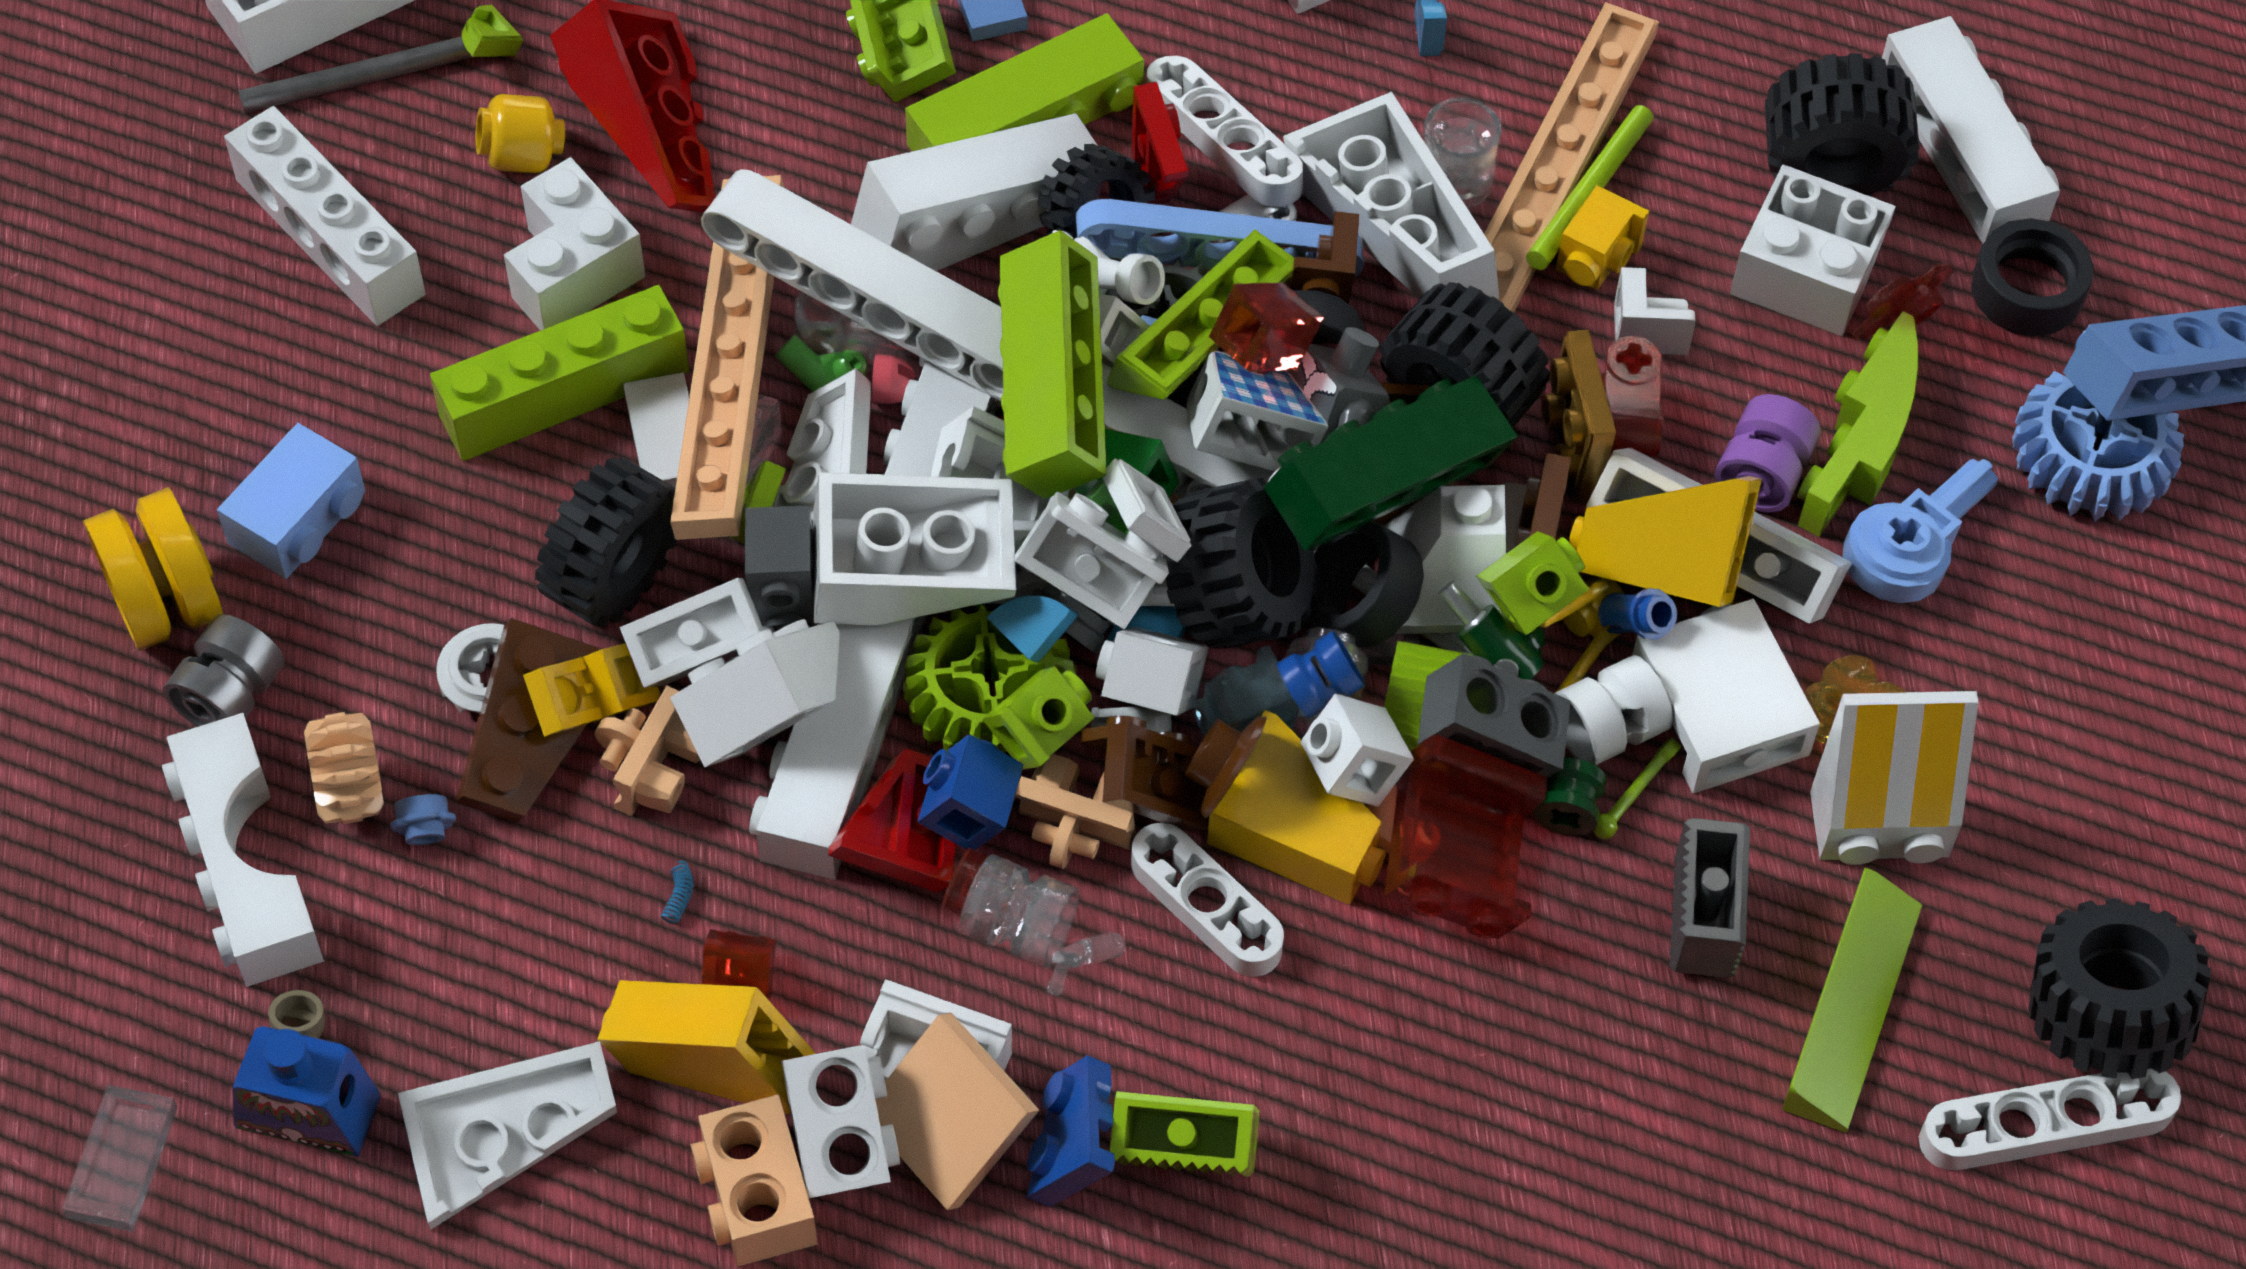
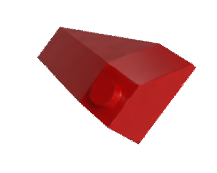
(636, 81)

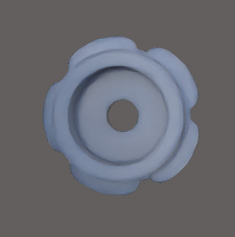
(422, 818)

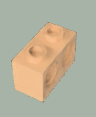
(765, 1178)

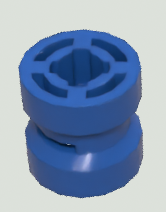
(1307, 680)

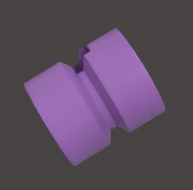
(1771, 444)

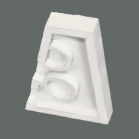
(828, 438)

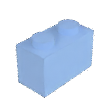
(292, 501)

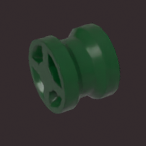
(1571, 798)

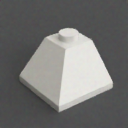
(1458, 537)

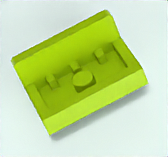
(901, 44)

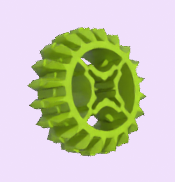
(951, 693)

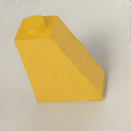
(1673, 540)
(1291, 825)
(702, 1038)

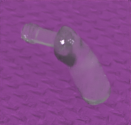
(1085, 951)

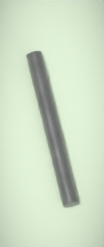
(353, 74)

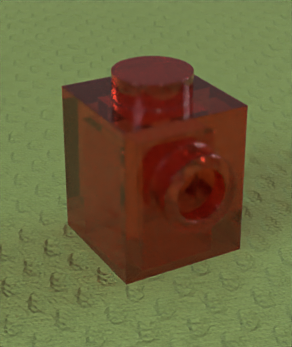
(1265, 327)

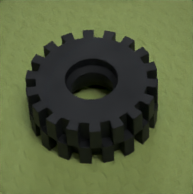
(607, 542)

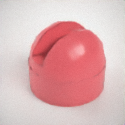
(890, 379)

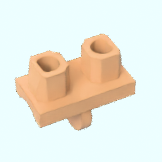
(642, 775)
(1051, 800)

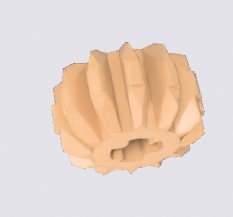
(343, 768)

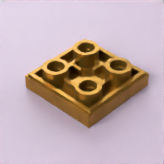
(1579, 413)

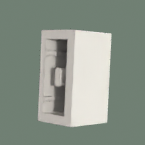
(1811, 250)
(760, 690)

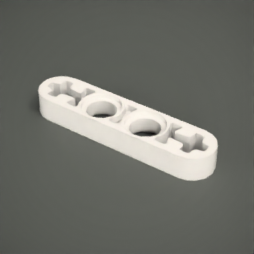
(1234, 124)
(2053, 1127)

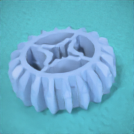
(2057, 443)

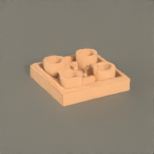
(952, 1110)

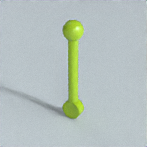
(1607, 822)

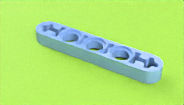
(1126, 228)

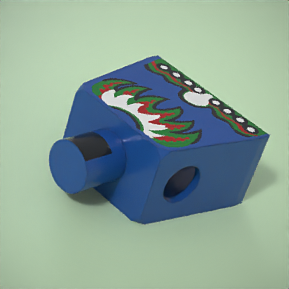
(294, 1088)

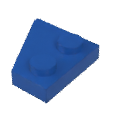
(1068, 1150)

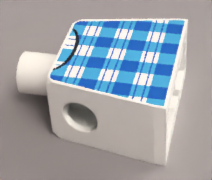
(1250, 413)

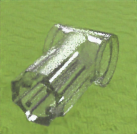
(839, 332)

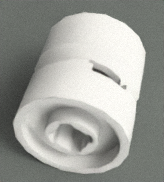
(1616, 709)

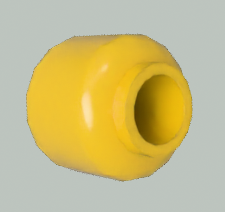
(519, 133)

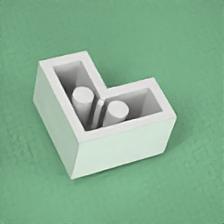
(578, 250)

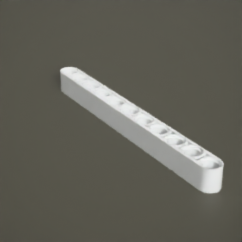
(922, 310)

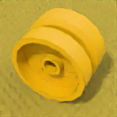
(160, 566)

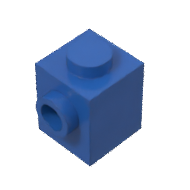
(969, 792)

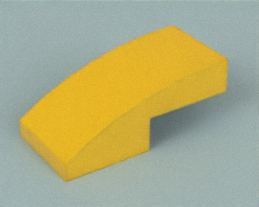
(587, 689)

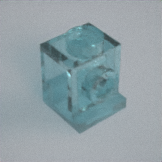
(1244, 693)

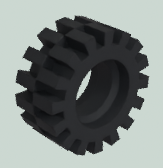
(1081, 176)

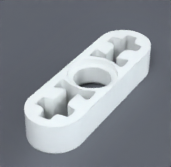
(1199, 871)

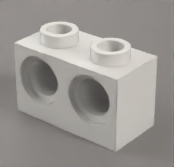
(1152, 669)
(820, 1124)

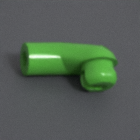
(816, 369)

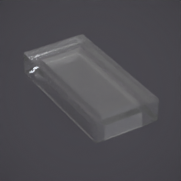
(120, 1158)

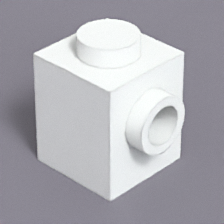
(1356, 750)

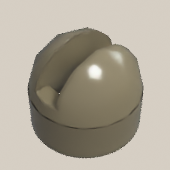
(299, 1012)

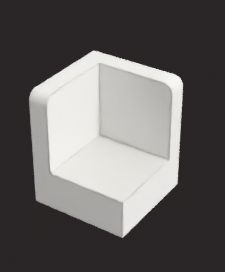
(1659, 320)

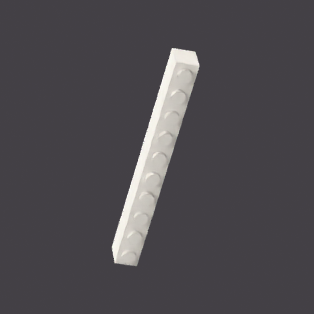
(833, 752)

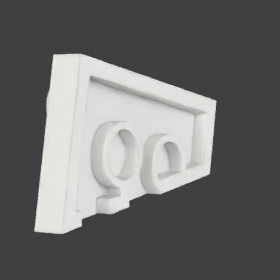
(500, 1122)

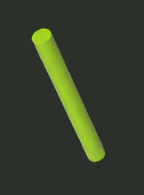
(1598, 174)

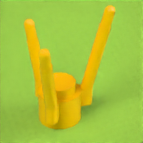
(1583, 619)

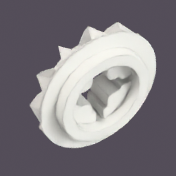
(462, 660)

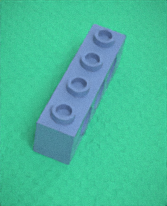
(2162, 362)

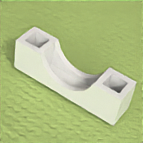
(262, 912)

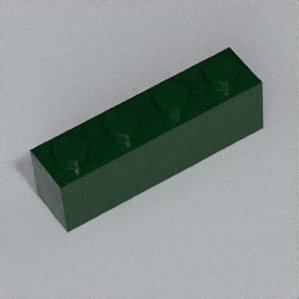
(1388, 461)

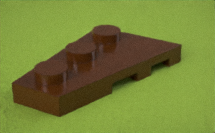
(508, 751)

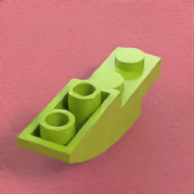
(1867, 427)

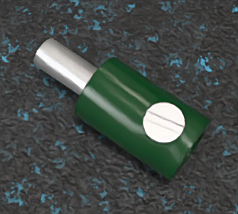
(1491, 635)

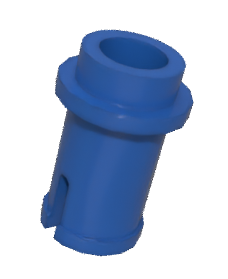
(1647, 614)

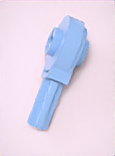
(1906, 547)

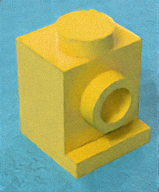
(1601, 238)

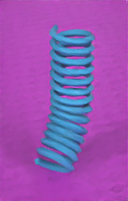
(679, 882)

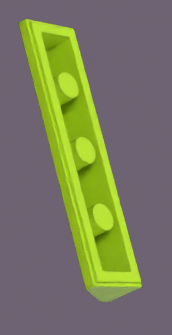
(1180, 337)
(1853, 1003)

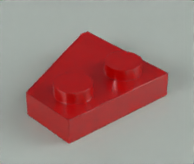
(1156, 142)
(886, 832)

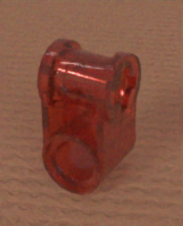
(1634, 394)

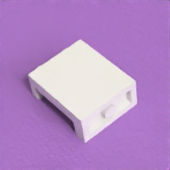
(1730, 695)

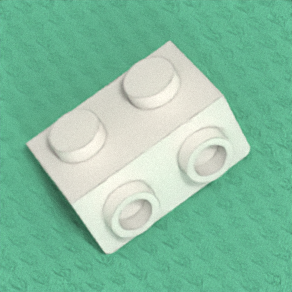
(1091, 558)

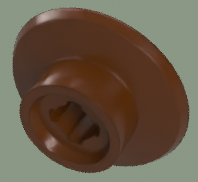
(1221, 759)

